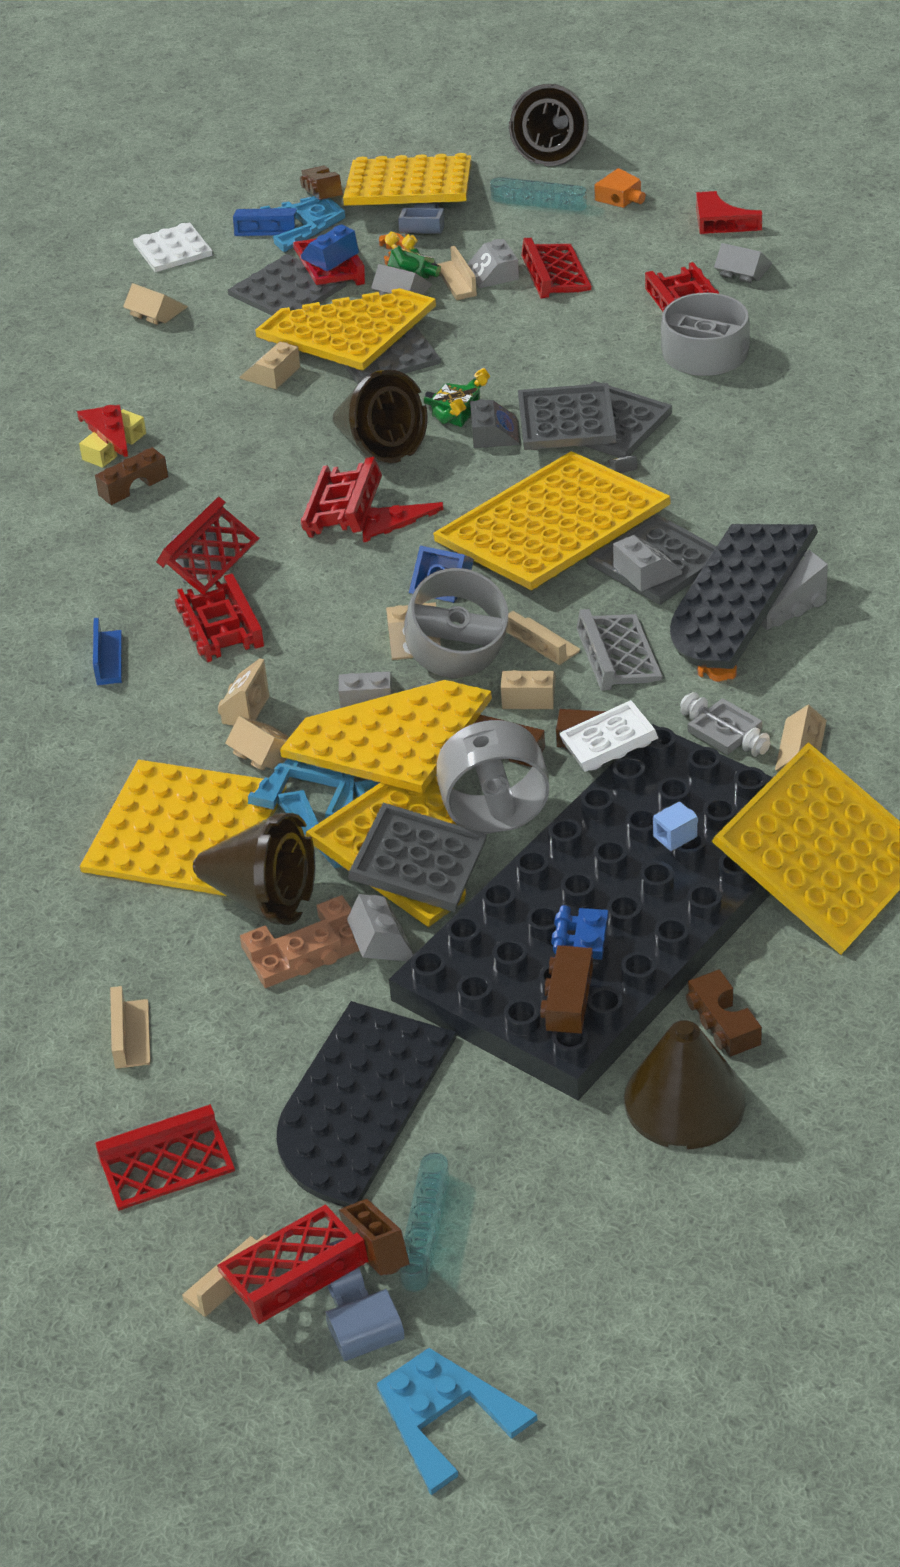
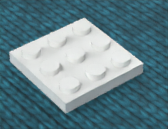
(172, 247)
(608, 736)

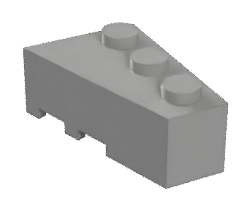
(802, 592)

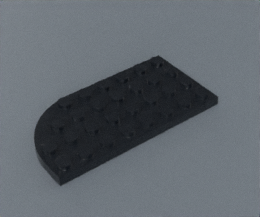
(737, 591)
(357, 1100)

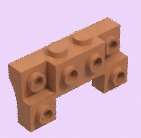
(302, 949)

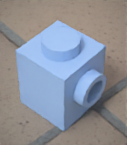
(675, 826)

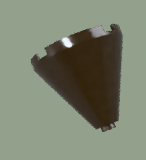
(548, 124)
(384, 416)
(263, 867)
(684, 1091)

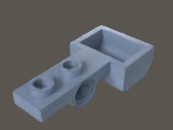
(423, 219)
(361, 1320)

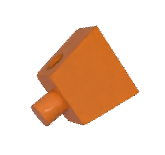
(619, 189)

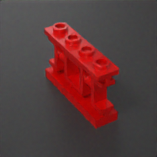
(667, 289)
(358, 488)
(222, 632)

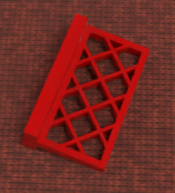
(352, 268)
(539, 269)
(190, 536)
(152, 1139)
(304, 1276)

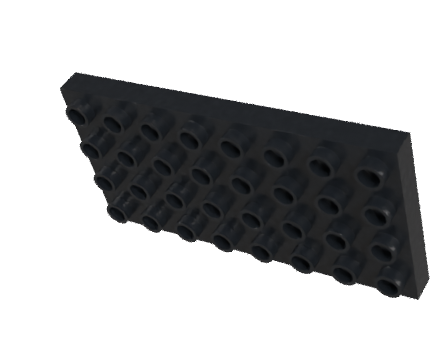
(663, 908)

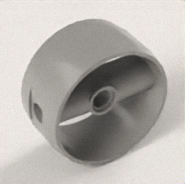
(705, 334)
(473, 628)
(484, 747)

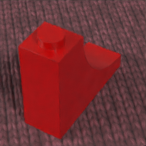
(719, 217)

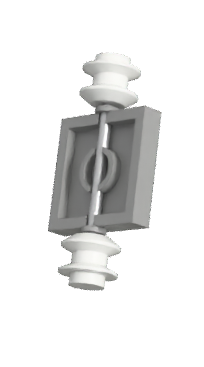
(724, 725)

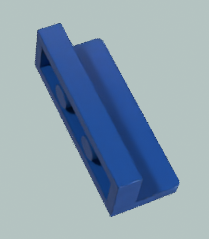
(263, 221)
(107, 655)

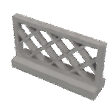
(599, 651)

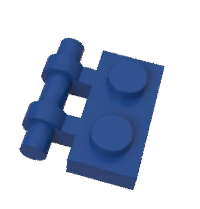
(589, 928)

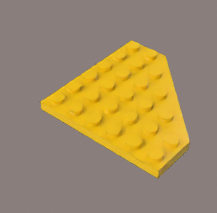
(348, 329)
(389, 736)
(345, 831)

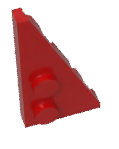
(107, 424)
(390, 518)

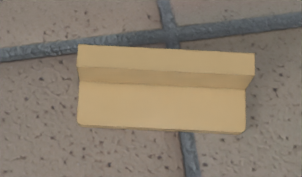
(458, 276)
(540, 638)
(798, 730)
(129, 1030)
(213, 1288)

